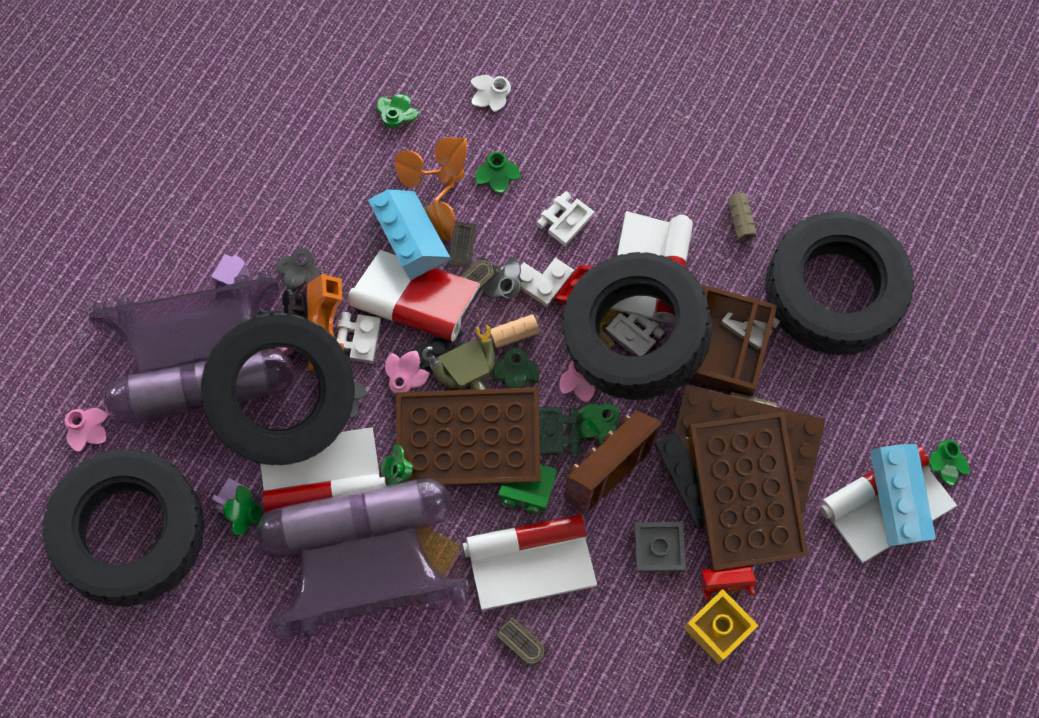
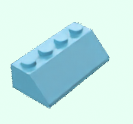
(409, 231)
(902, 494)

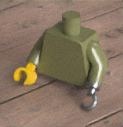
(466, 365)

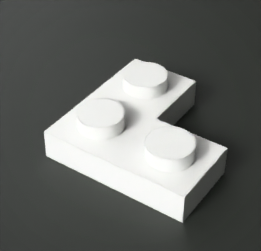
(546, 285)

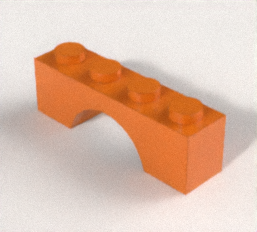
(323, 299)

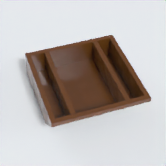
(731, 360)
(611, 461)

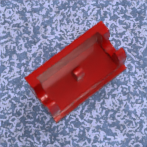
(727, 579)

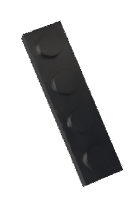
(682, 474)

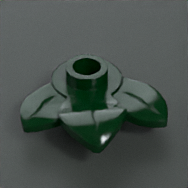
(516, 373)

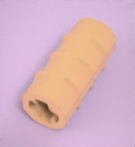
(514, 331)

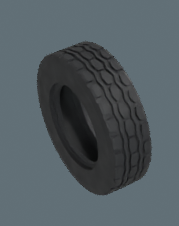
(868, 245)
(624, 278)
(287, 444)
(85, 489)

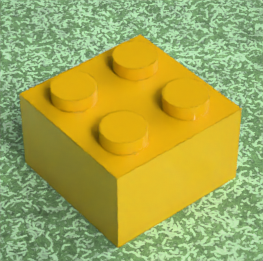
(720, 626)

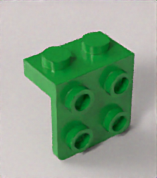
(530, 496)

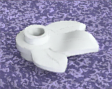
(488, 94)

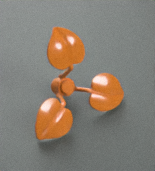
(451, 155)

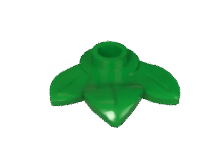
(396, 110)
(497, 176)
(595, 423)
(948, 462)
(395, 467)
(242, 510)

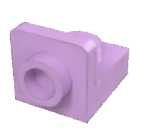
(228, 492)

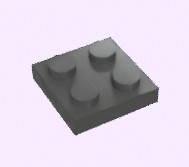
(659, 547)

